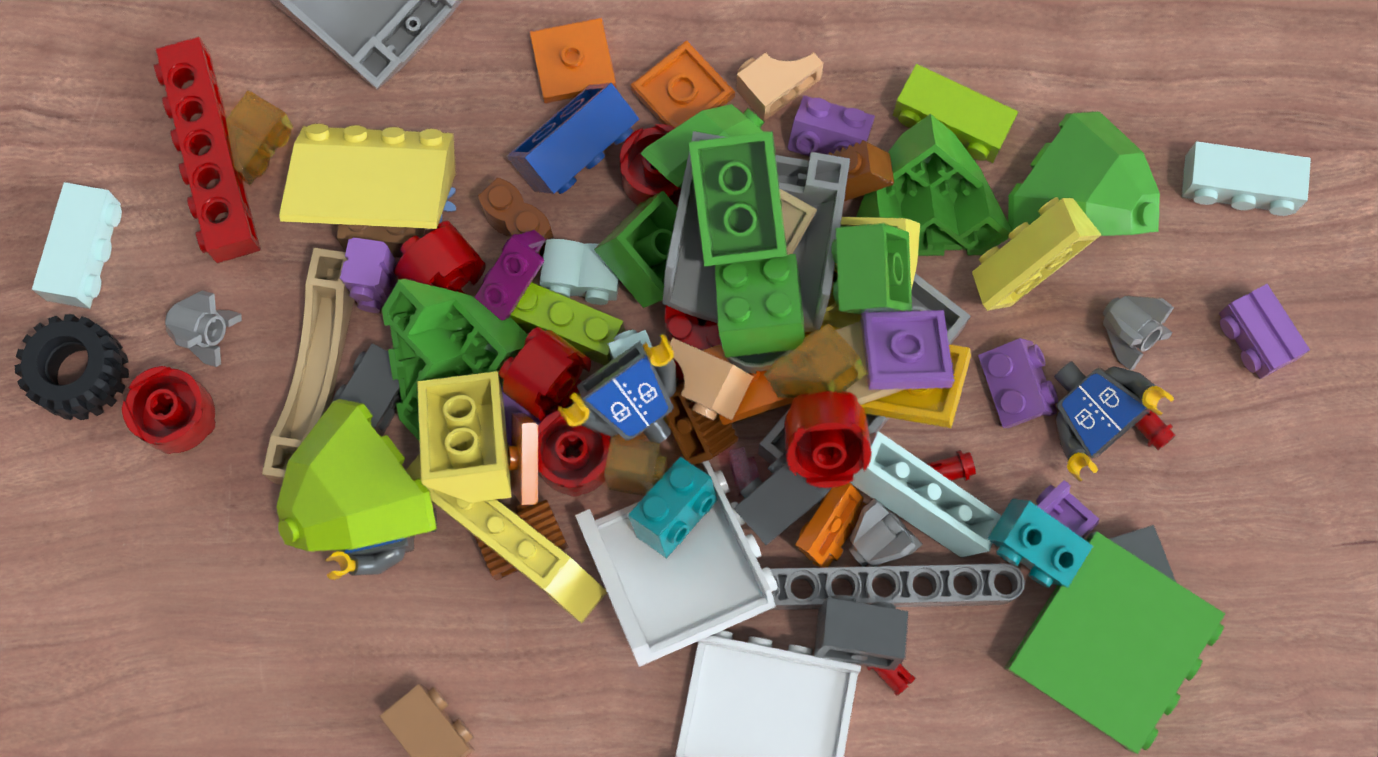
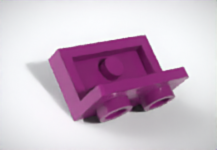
(511, 274)

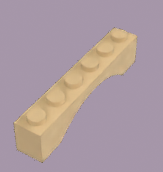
(318, 361)

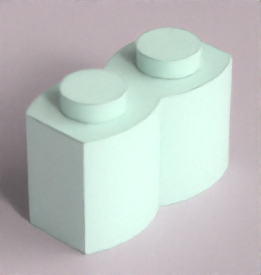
(578, 271)

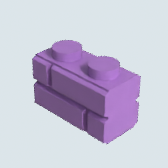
(369, 273)
(1262, 332)

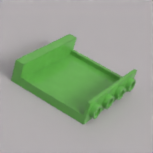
(1117, 644)

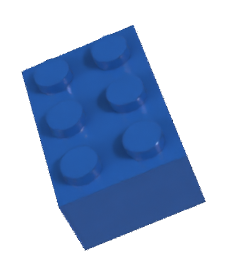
(574, 139)

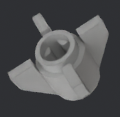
(1136, 324)
(199, 326)
(881, 536)

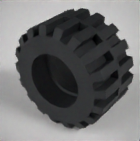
(48, 350)

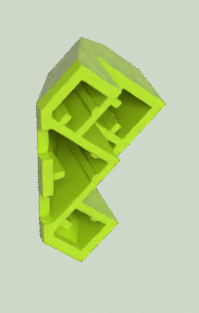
(349, 487)

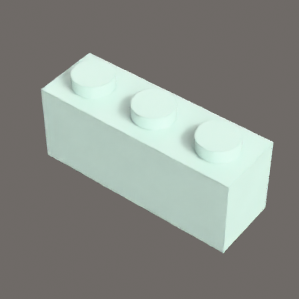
(1246, 178)
(77, 245)

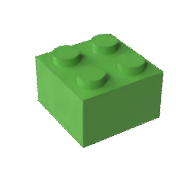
(640, 248)
(872, 269)
(759, 306)

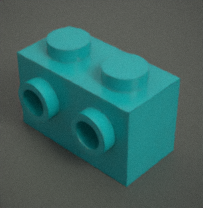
(673, 507)
(1040, 543)

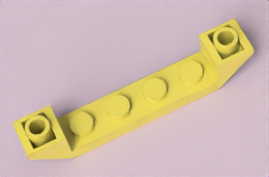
(523, 549)

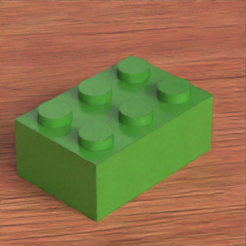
(738, 198)

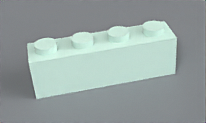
(926, 498)

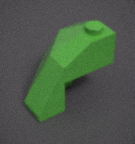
(671, 151)
(1097, 170)
(940, 190)
(442, 336)

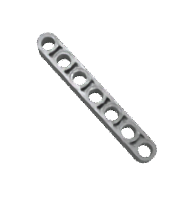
(901, 579)

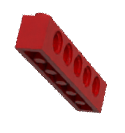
(237, 233)

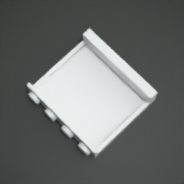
(693, 592)
(765, 701)

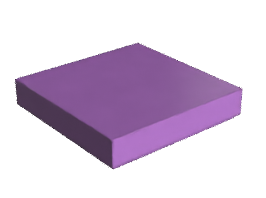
(906, 350)

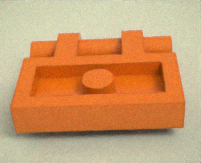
(831, 525)

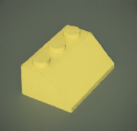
(1033, 253)
(464, 437)

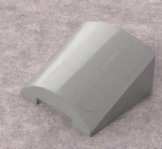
(371, 35)
(817, 182)

